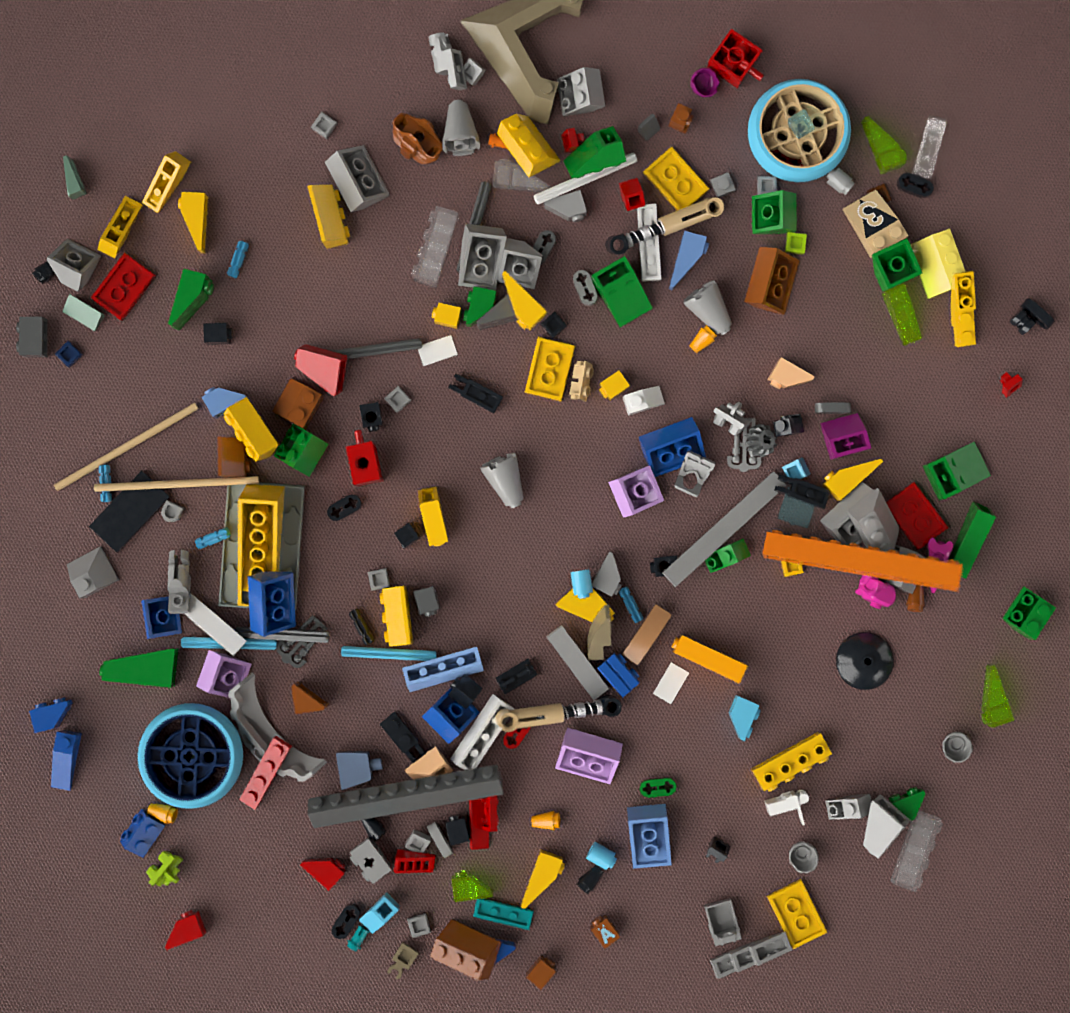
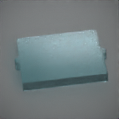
(795, 512)

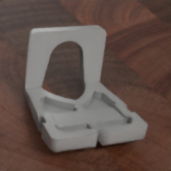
(694, 464)

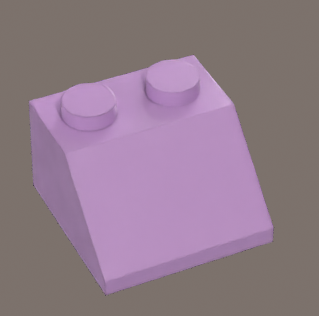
(636, 491)
(222, 673)

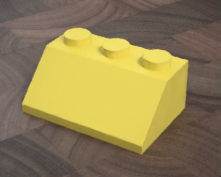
(938, 261)

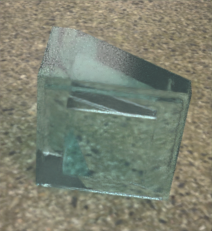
(801, 124)

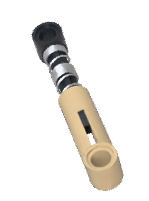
(666, 225)
(556, 713)

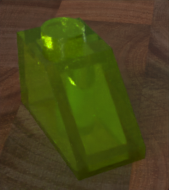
(469, 887)

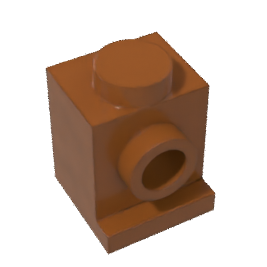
(681, 118)

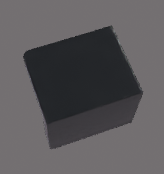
(407, 535)

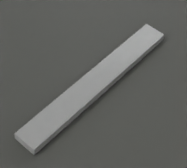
(723, 530)

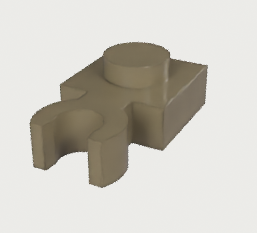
(404, 958)

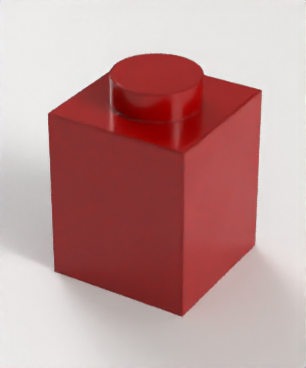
(632, 194)

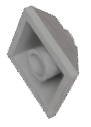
(520, 263)
(73, 264)
(91, 573)

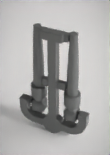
(287, 657)

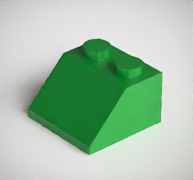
(774, 213)
(895, 265)

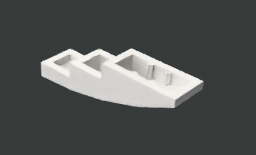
(214, 626)

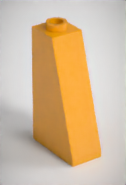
(709, 658)

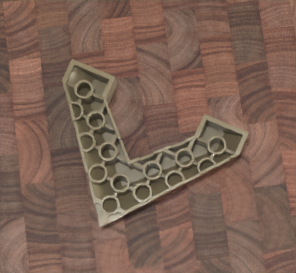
(497, 37)

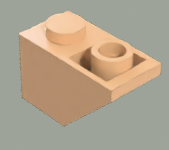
(429, 765)

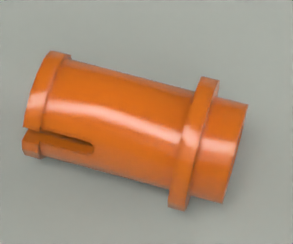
(494, 140)

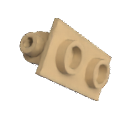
(581, 389)

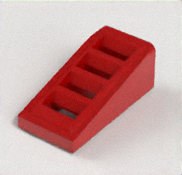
(403, 858)

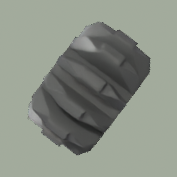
(761, 440)

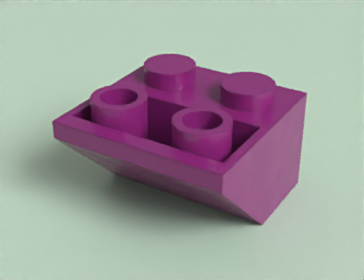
(845, 436)

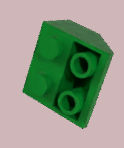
(301, 450)
(1028, 613)

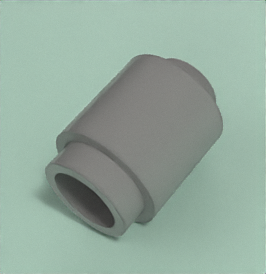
(840, 181)

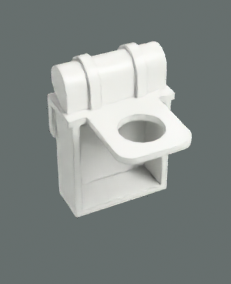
(787, 802)

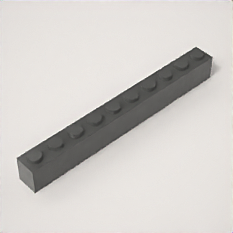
(405, 796)

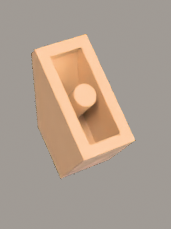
(788, 375)

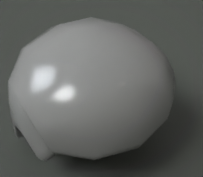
(957, 747)
(803, 857)

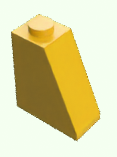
(432, 516)
(584, 607)

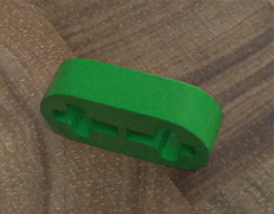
(657, 782)

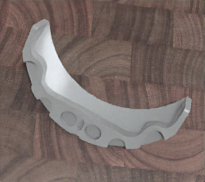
(258, 733)

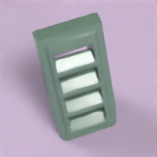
(73, 181)

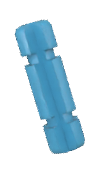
(237, 259)
(106, 496)
(212, 538)
(630, 604)

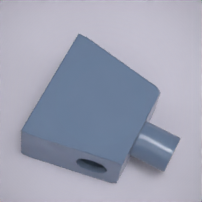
(356, 767)

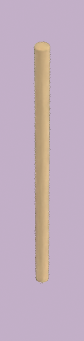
(125, 447)
(176, 483)

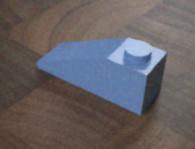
(689, 253)

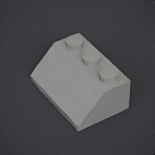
(356, 178)
(838, 521)
(875, 522)

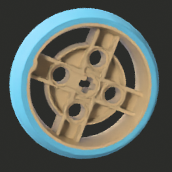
(832, 117)

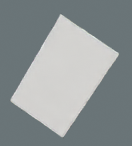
(437, 350)
(671, 683)

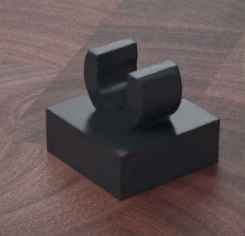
(718, 849)

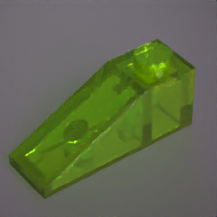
(884, 147)
(902, 313)
(994, 701)

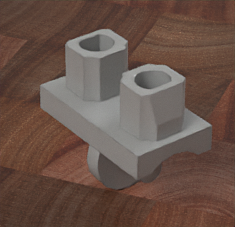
(732, 414)

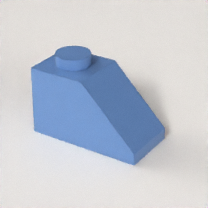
(219, 399)

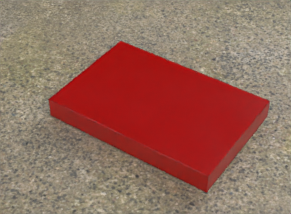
(123, 286)
(916, 516)

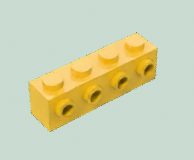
(791, 761)

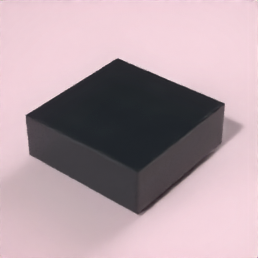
(553, 325)

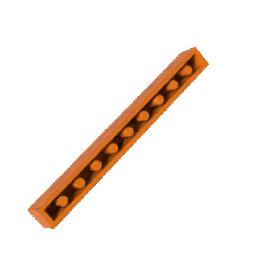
(863, 561)

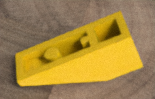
(166, 180)
(194, 212)
(119, 227)
(525, 307)
(847, 479)
(543, 874)

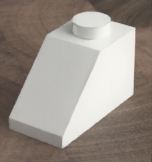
(643, 400)

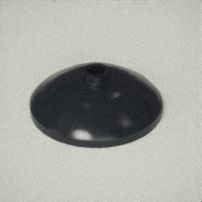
(851, 659)

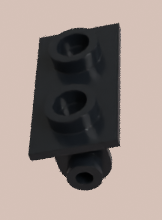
(516, 676)

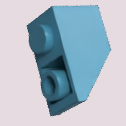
(742, 715)
(379, 913)

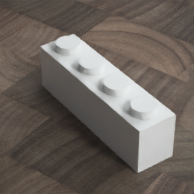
(480, 735)

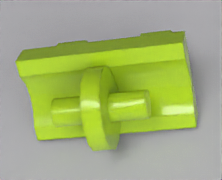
(167, 872)

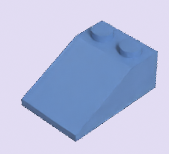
(649, 836)

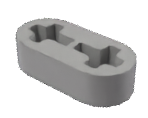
(581, 290)
(439, 839)

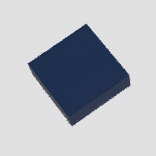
(68, 354)

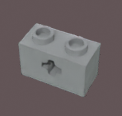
(369, 849)

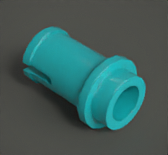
(357, 938)

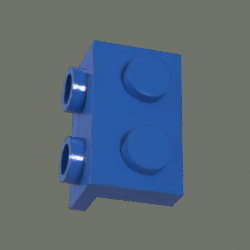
(141, 833)

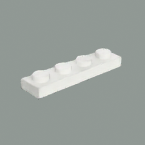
(649, 249)

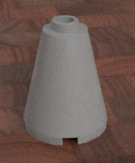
(460, 132)
(710, 307)
(505, 478)

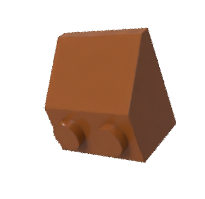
(298, 403)
(232, 458)

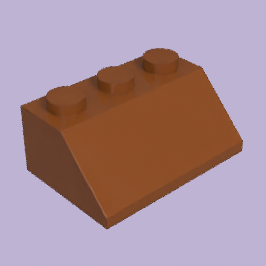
(772, 280)
(466, 950)

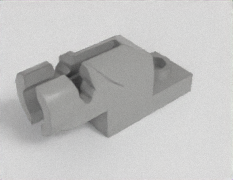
(447, 61)
(178, 583)

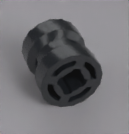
(1022, 322)

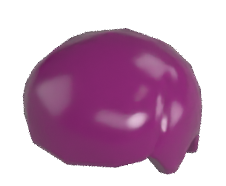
(704, 82)

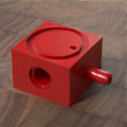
(735, 59)
(361, 452)

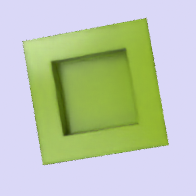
(795, 243)

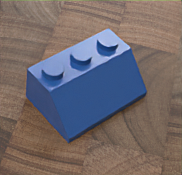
(668, 446)
(271, 602)

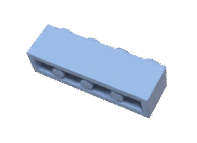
(442, 669)

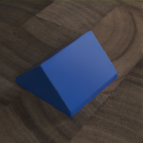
(158, 620)

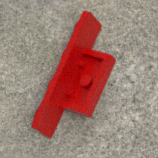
(482, 820)

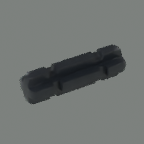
(361, 626)

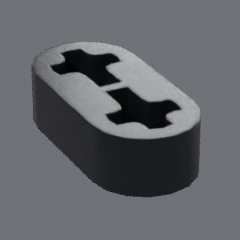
(917, 181)
(1037, 313)
(347, 511)
(342, 918)

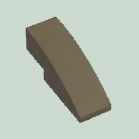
(599, 634)

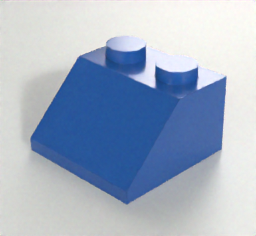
(449, 717)

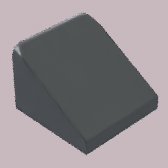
(649, 127)

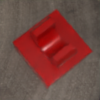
(571, 139)
(1010, 384)

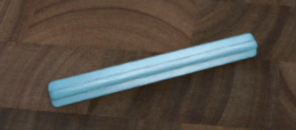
(208, 642)
(387, 653)

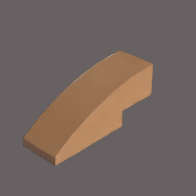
(646, 634)

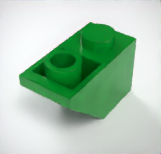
(481, 302)
(727, 555)
(909, 802)

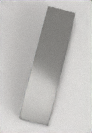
(577, 662)
(750, 955)

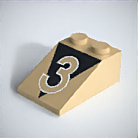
(874, 223)

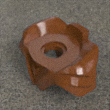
(403, 134)

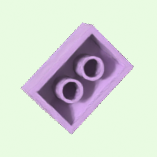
(589, 756)

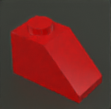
(324, 870)
(186, 929)

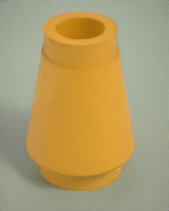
(703, 339)
(163, 812)
(546, 820)

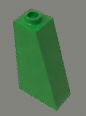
(972, 536)
(144, 669)

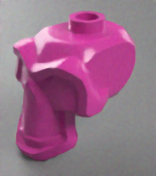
(876, 592)

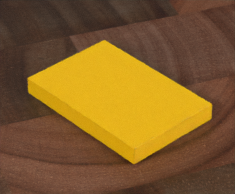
(676, 180)
(549, 369)
(796, 914)

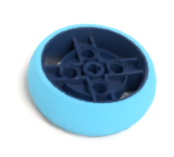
(192, 720)

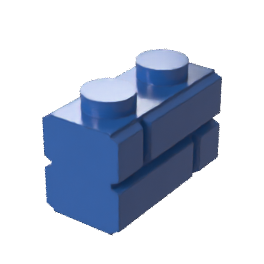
(618, 674)

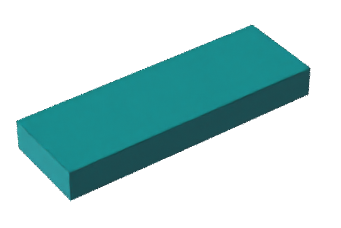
(503, 913)

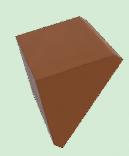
(306, 700)

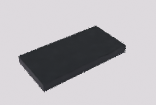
(128, 513)

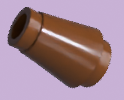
(916, 600)

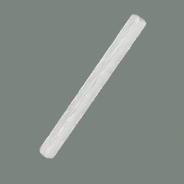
(577, 182)

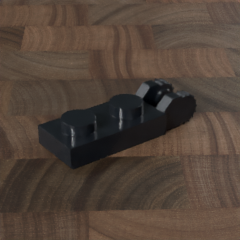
(477, 394)
(804, 492)
(401, 736)

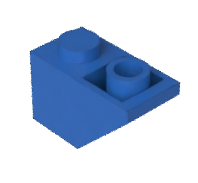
(50, 716)

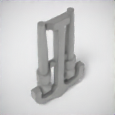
(743, 467)

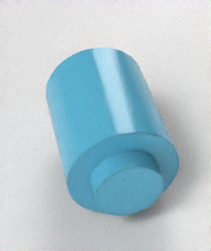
(581, 583)
(601, 856)

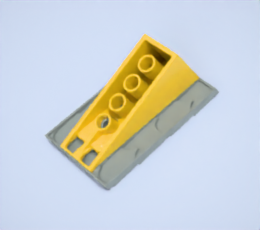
(264, 536)

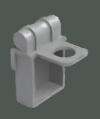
(722, 922)

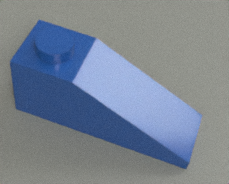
(64, 759)

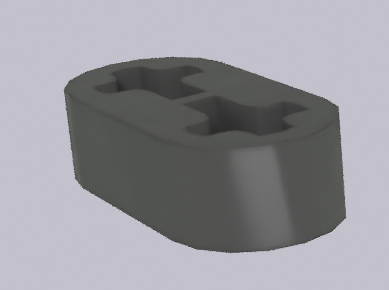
(547, 249)
(833, 408)

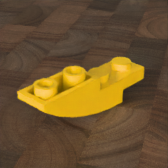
(963, 308)

